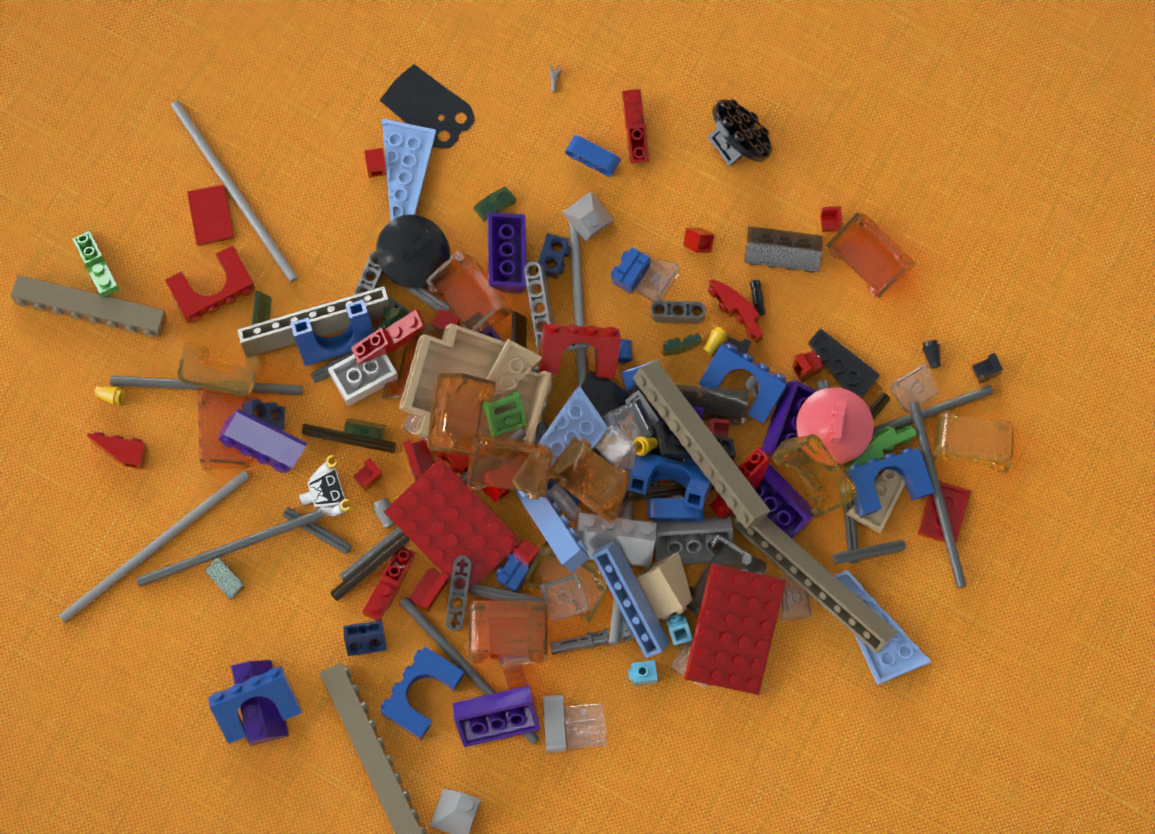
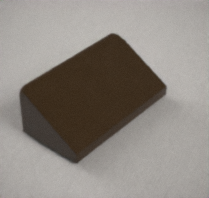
(519, 328)

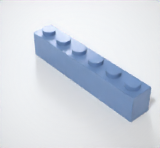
(556, 530)
(630, 599)

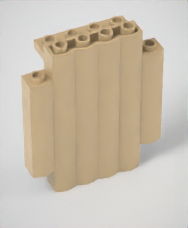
(474, 355)

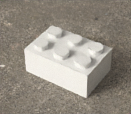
(361, 380)

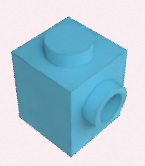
(679, 629)
(643, 673)

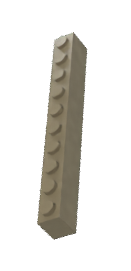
(701, 444)
(819, 583)
(370, 750)

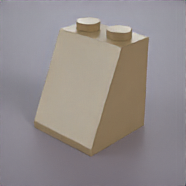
(666, 586)

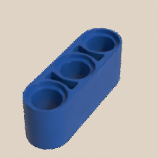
(592, 155)
(672, 510)

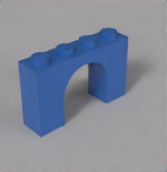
(318, 348)
(770, 384)
(908, 465)
(654, 468)
(426, 665)
(270, 685)

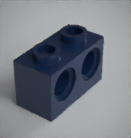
(548, 255)
(265, 411)
(364, 638)

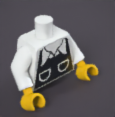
(326, 490)

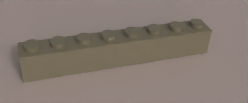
(88, 306)
(323, 318)

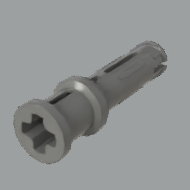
(589, 640)

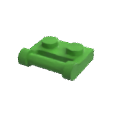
(506, 420)

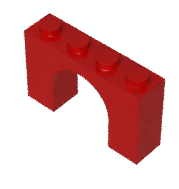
(194, 305)
(557, 338)

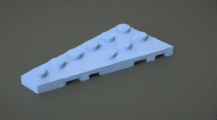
(407, 161)
(576, 419)
(900, 655)

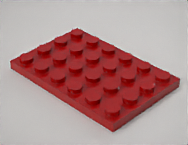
(451, 521)
(735, 629)

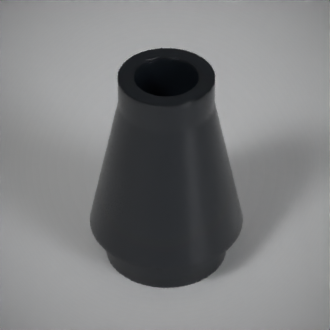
(932, 353)

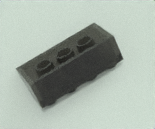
(783, 249)
(718, 402)

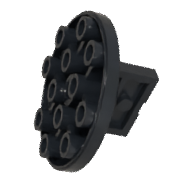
(737, 134)
(411, 250)

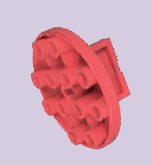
(839, 420)

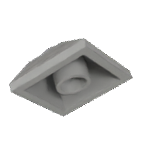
(588, 216)
(455, 812)

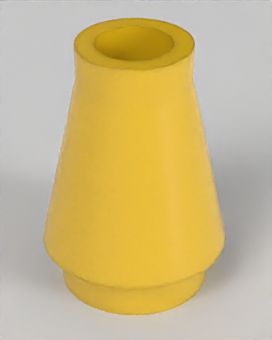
(715, 339)
(112, 395)
(645, 445)

